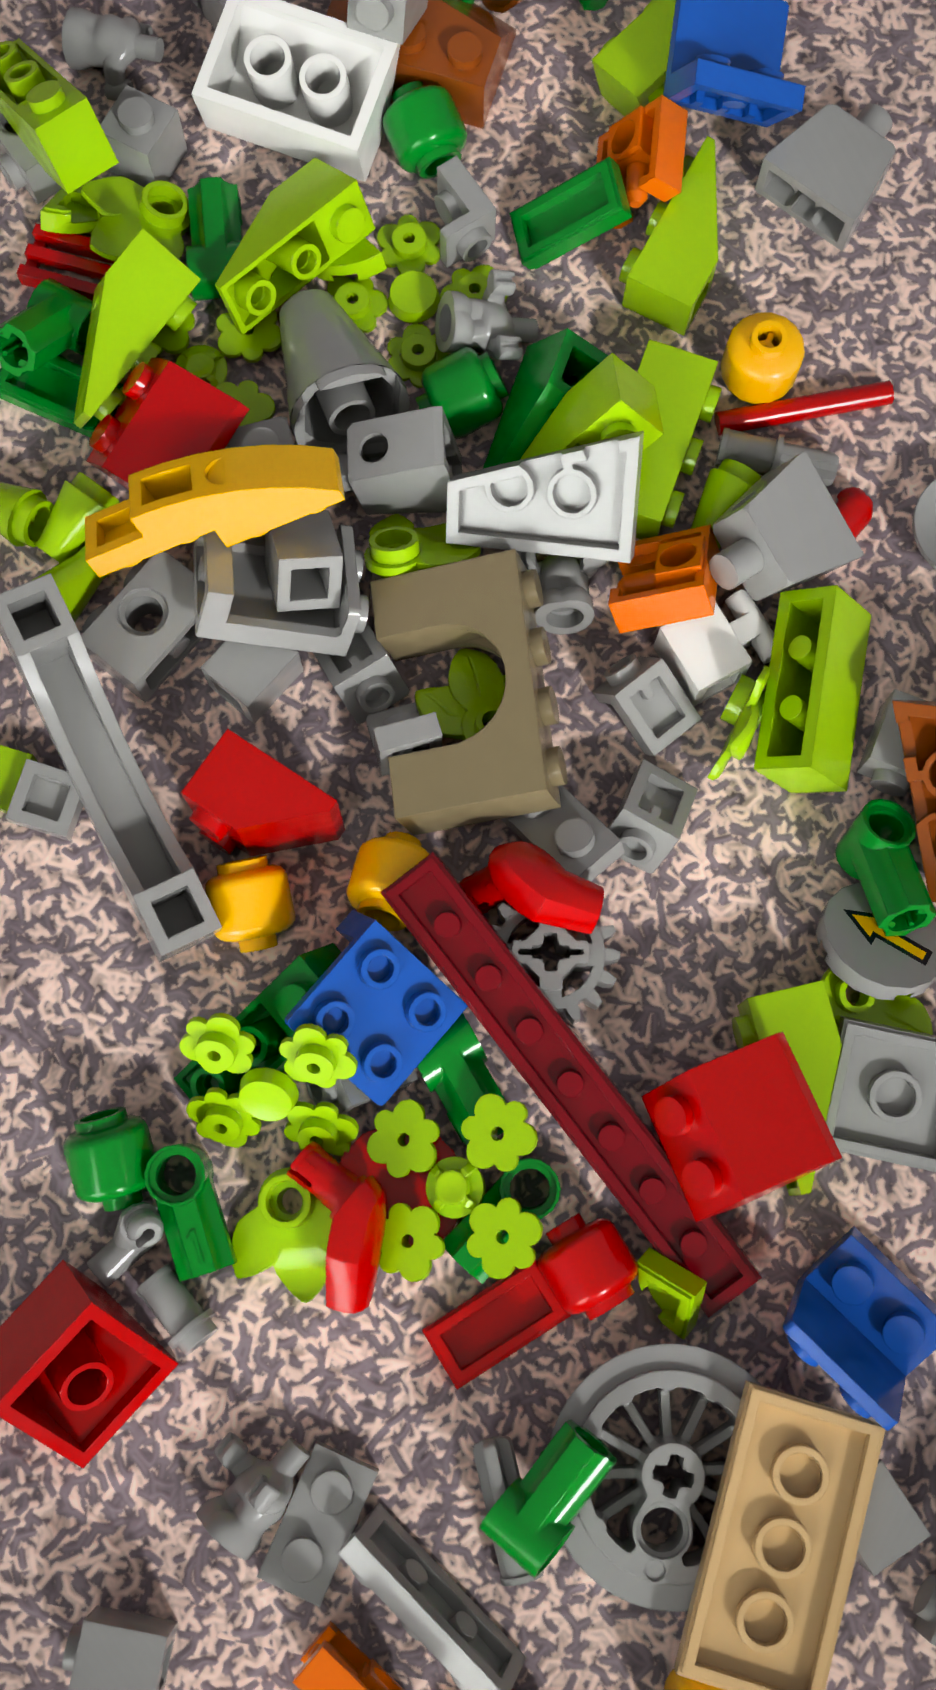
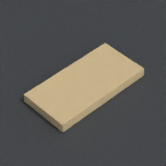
(780, 1545)

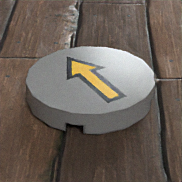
(869, 959)

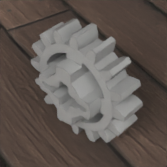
(579, 957)

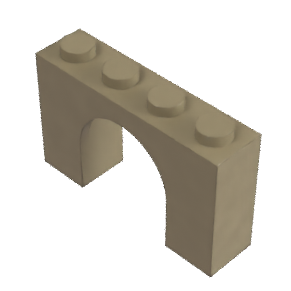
(511, 760)

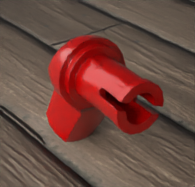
(535, 888)
(355, 1228)

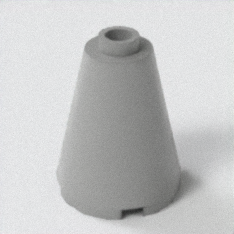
(332, 372)

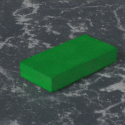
(571, 214)
(49, 393)

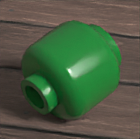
(423, 128)
(465, 388)
(109, 1158)

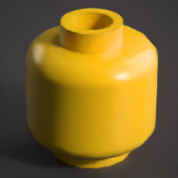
(762, 358)
(378, 866)
(251, 902)

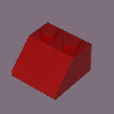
(162, 420)
(257, 802)
(740, 1126)
(75, 1365)

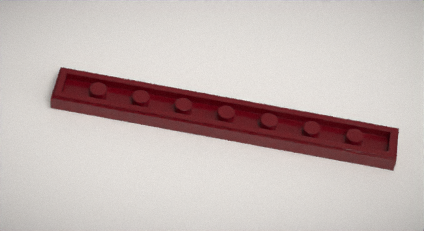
(566, 1077)

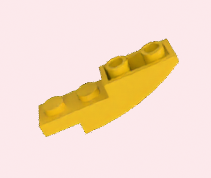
(223, 490)

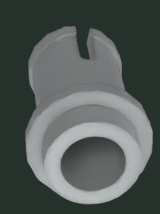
(177, 1310)

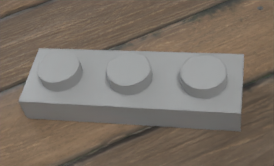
(431, 1604)

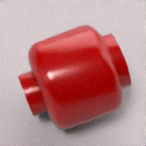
(588, 1266)

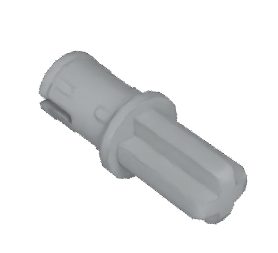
(767, 453)
(496, 1472)

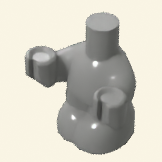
(108, 43)
(484, 322)
(565, 591)
(255, 1496)

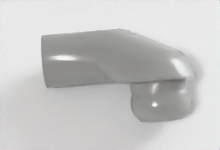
(135, 1234)

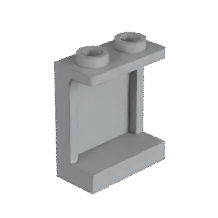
(239, 607)

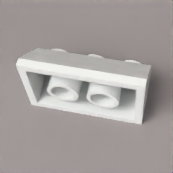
(297, 83)

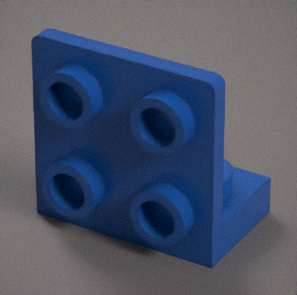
(730, 59)
(381, 1004)
(862, 1325)

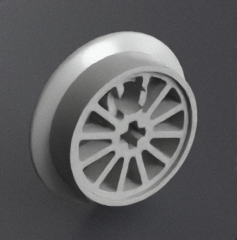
(632, 1568)

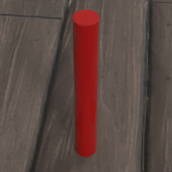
(805, 407)

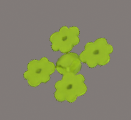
(411, 295)
(212, 366)
(268, 1092)
(456, 1187)

